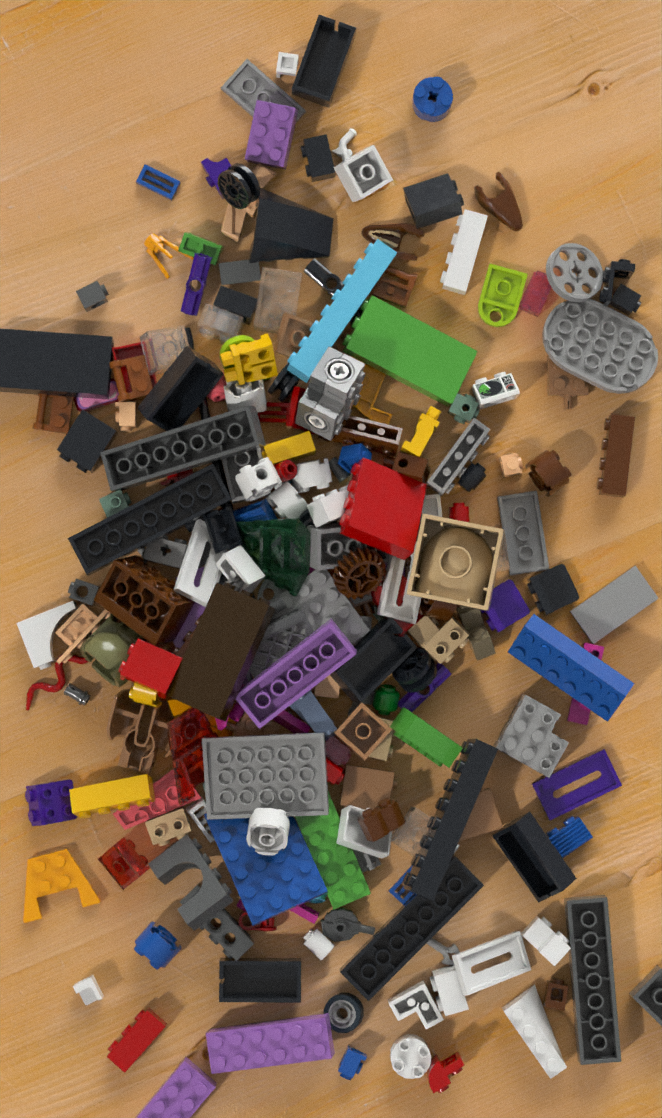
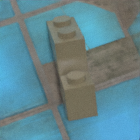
(479, 637)

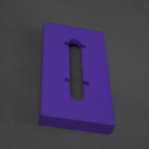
(558, 806)

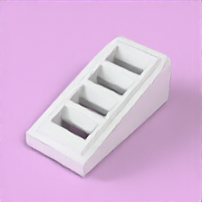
(192, 808)

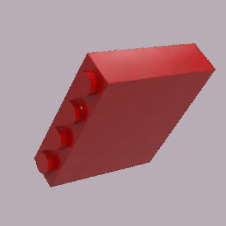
(383, 508)

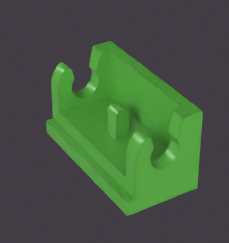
(194, 244)

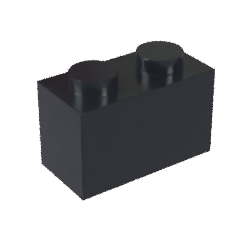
(318, 157)

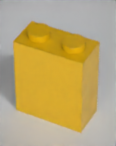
(291, 448)

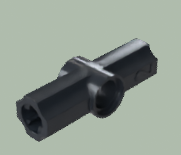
(322, 275)

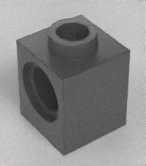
(92, 295)
(92, 591)

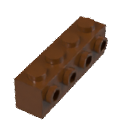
(372, 434)

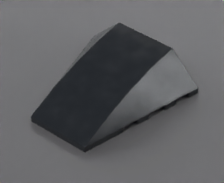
(288, 230)

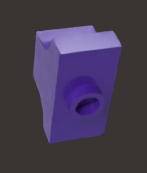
(213, 170)

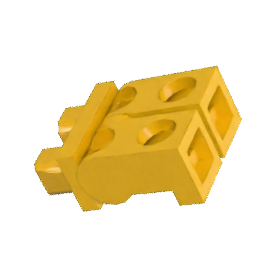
(250, 361)
(425, 427)

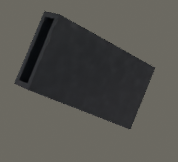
(55, 363)

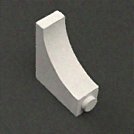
(39, 634)

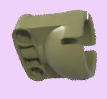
(110, 648)

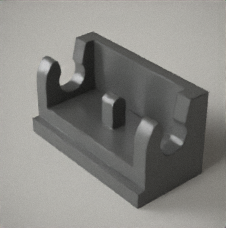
(239, 272)

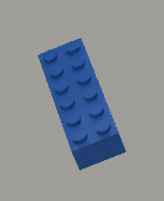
(570, 667)

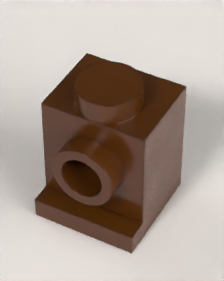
(558, 1001)

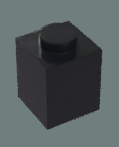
(625, 300)

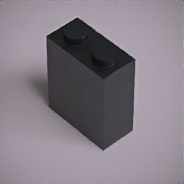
(433, 200)
(85, 442)

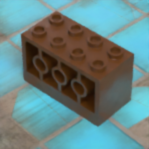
(144, 600)

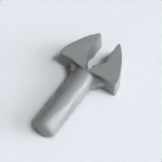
(444, 950)

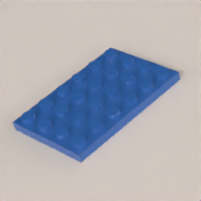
(267, 882)

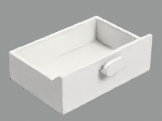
(352, 836)

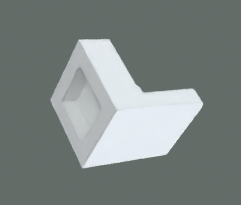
(287, 64)
(88, 990)

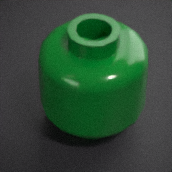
(386, 699)

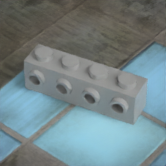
(461, 452)

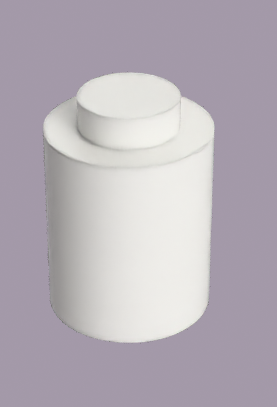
(317, 943)

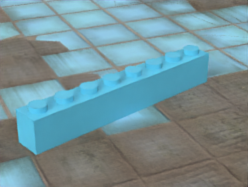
(342, 309)

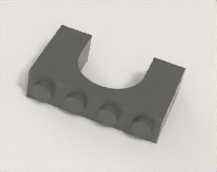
(212, 895)

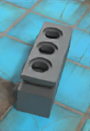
(229, 925)

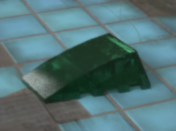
(279, 550)

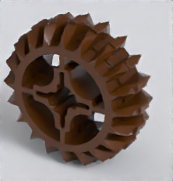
(356, 568)

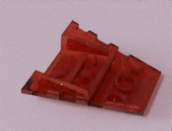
(186, 750)

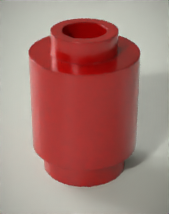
(286, 470)
(459, 512)

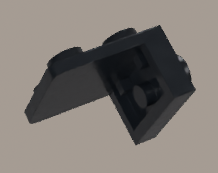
(621, 269)
(552, 589)

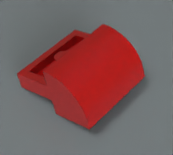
(439, 1071)

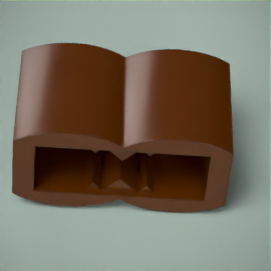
(381, 820)

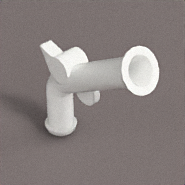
(342, 150)

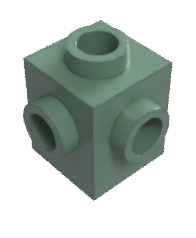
(464, 401)

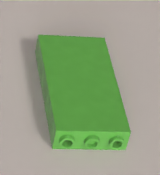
(409, 350)

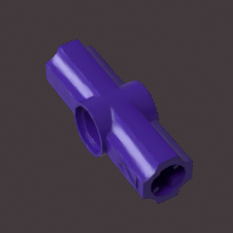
(199, 272)
(413, 700)

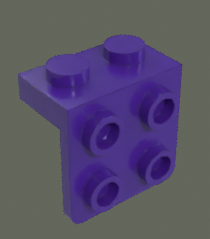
(505, 607)
(49, 802)

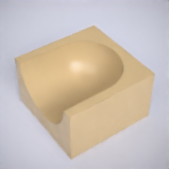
(455, 562)

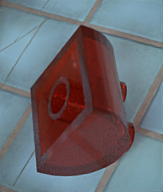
(124, 862)

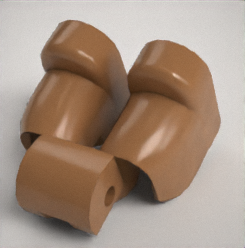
(126, 722)

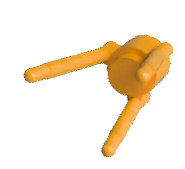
(156, 245)

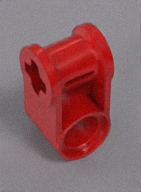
(263, 926)

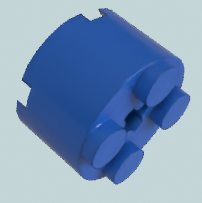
(435, 88)
(157, 945)

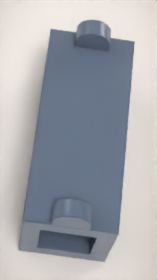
(315, 715)

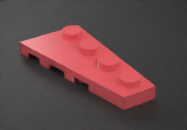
(165, 801)

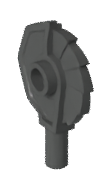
(343, 925)

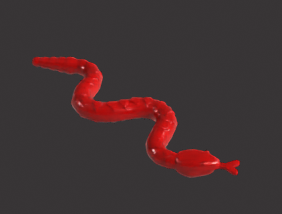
(53, 688)

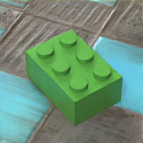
(425, 738)

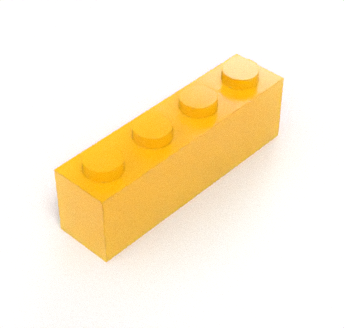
(112, 795)

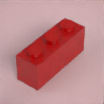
(135, 1039)

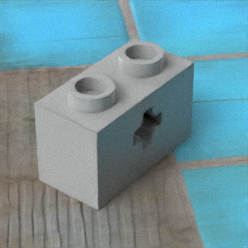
(156, 552)

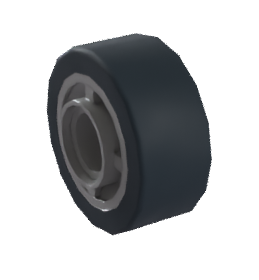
(352, 1005)

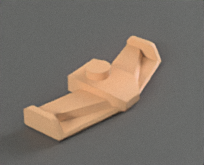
(235, 217)

